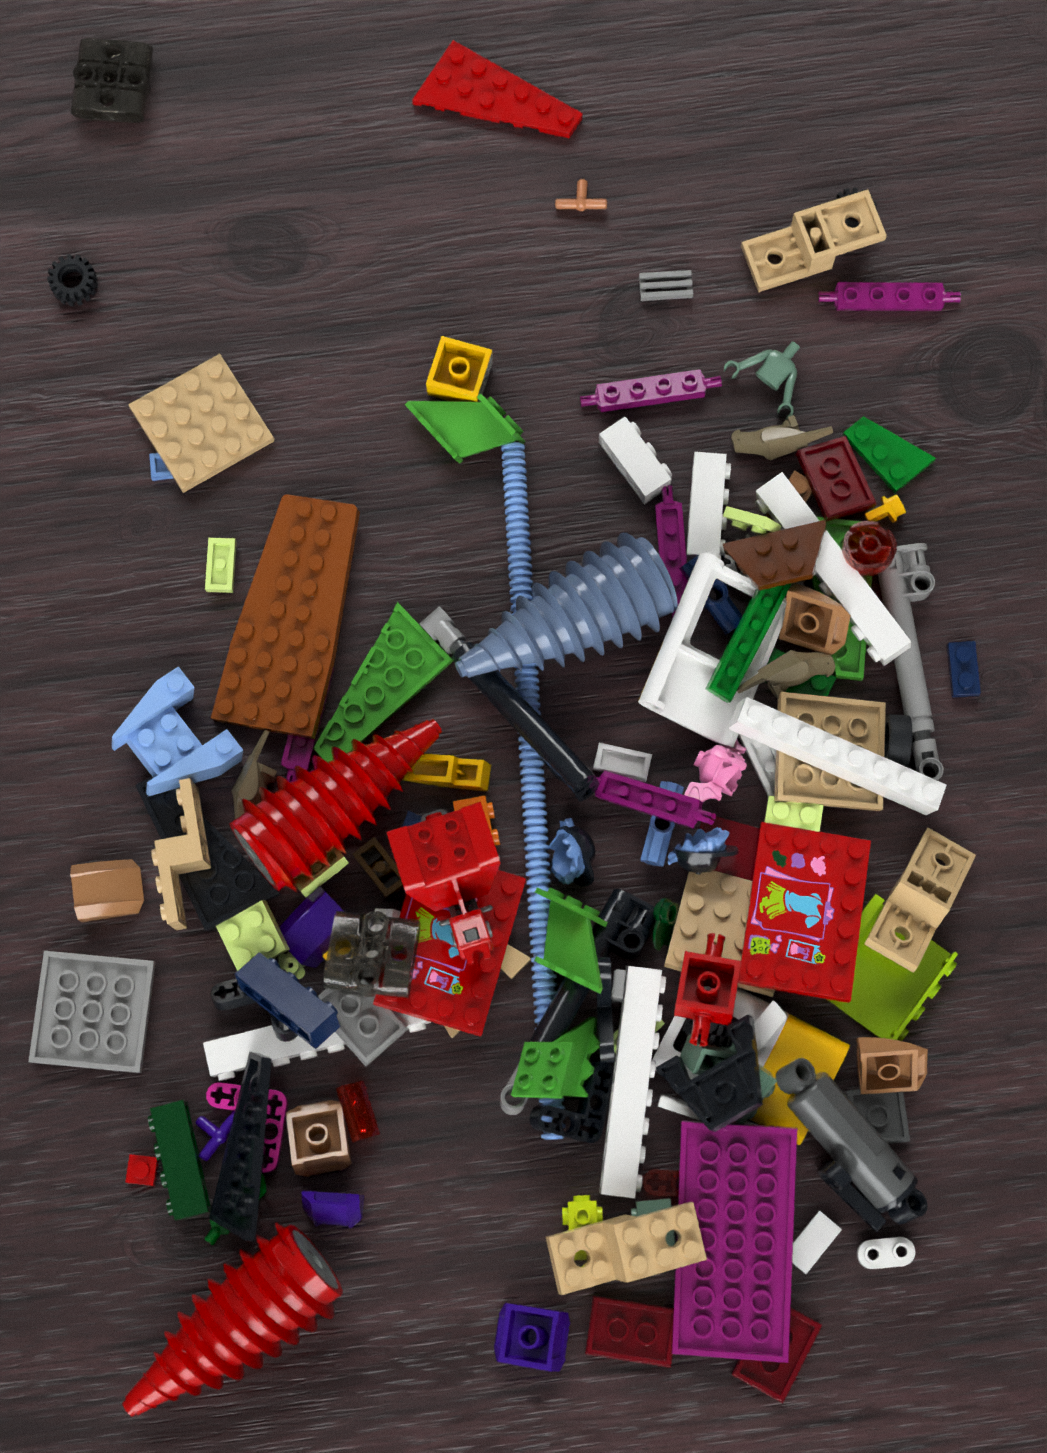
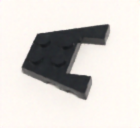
(726, 1089)

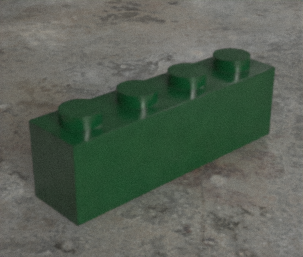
(180, 1160)

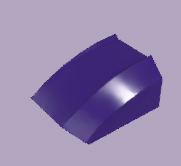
(310, 928)
(333, 1208)
(532, 1337)

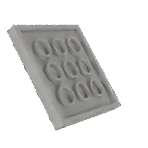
(92, 1011)

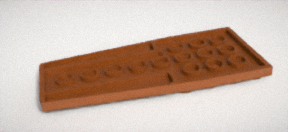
(290, 620)

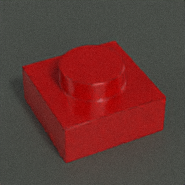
(142, 1170)

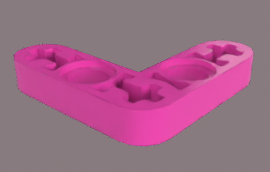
(225, 1104)

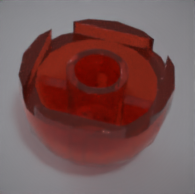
(869, 548)

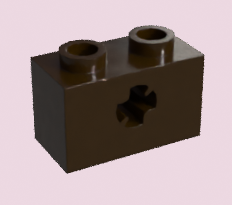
(380, 868)

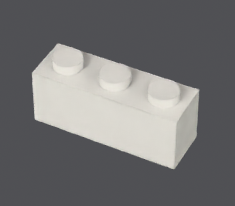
(635, 459)

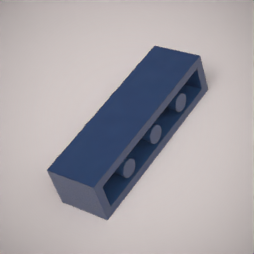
(288, 1000)

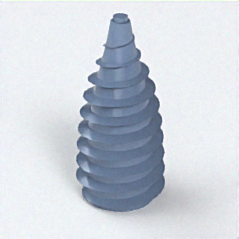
(580, 611)

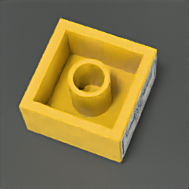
(459, 371)

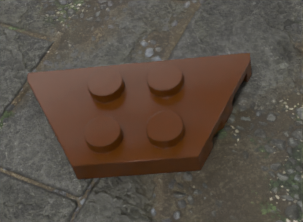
(779, 555)

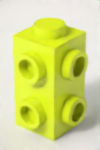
(581, 1213)

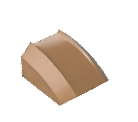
(814, 620)
(106, 889)
(889, 1065)
(318, 1138)

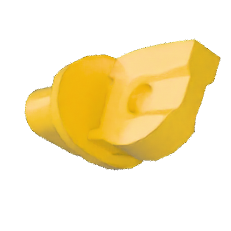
(890, 507)

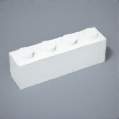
(707, 504)

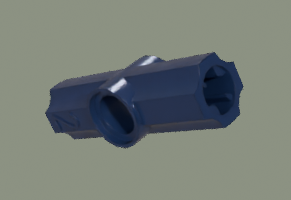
(722, 608)

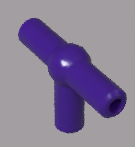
(218, 1135)

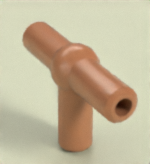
(581, 202)

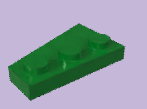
(887, 453)

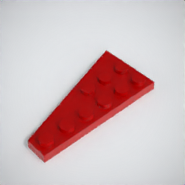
(488, 92)

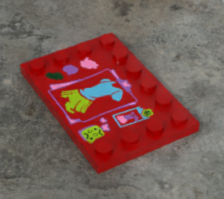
(804, 912)
(444, 984)

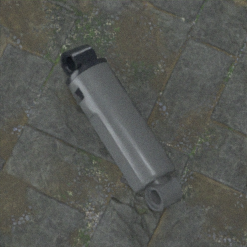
(851, 1141)

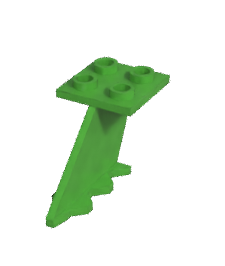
(467, 426)
(570, 940)
(557, 1066)

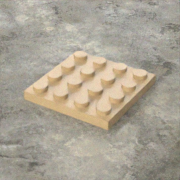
(201, 423)
(848, 719)
(711, 905)

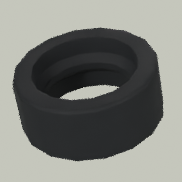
(898, 738)

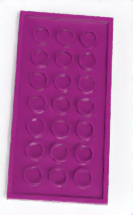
(745, 1214)

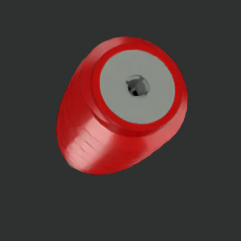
(327, 804)
(241, 1319)

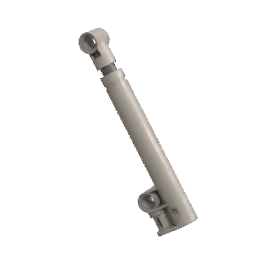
(897, 592)

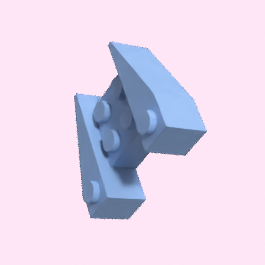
(167, 743)

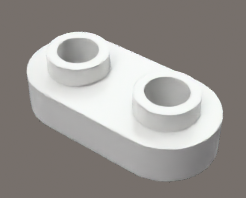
(886, 1253)

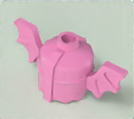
(718, 772)

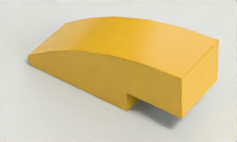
(451, 772)

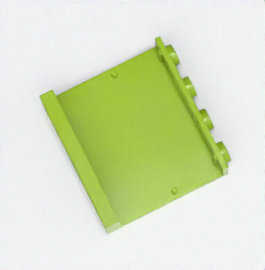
(887, 993)

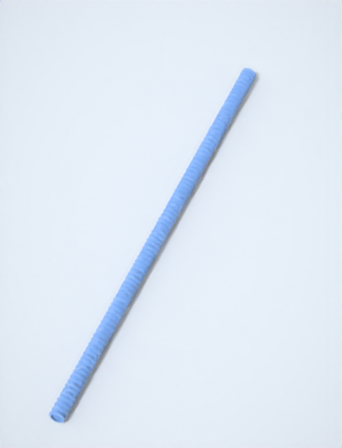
(531, 761)

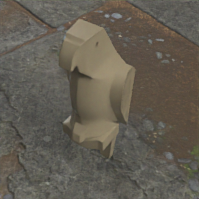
(776, 440)
(790, 671)
(252, 778)

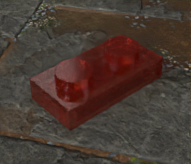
(357, 1111)

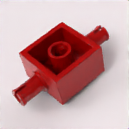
(705, 1005)

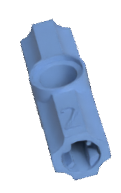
(658, 840)

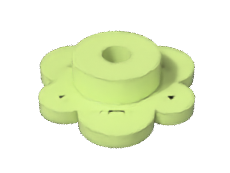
(297, 969)

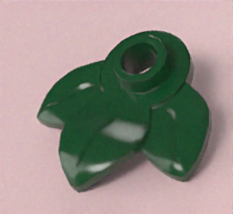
(665, 914)

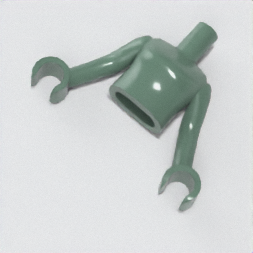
(774, 371)

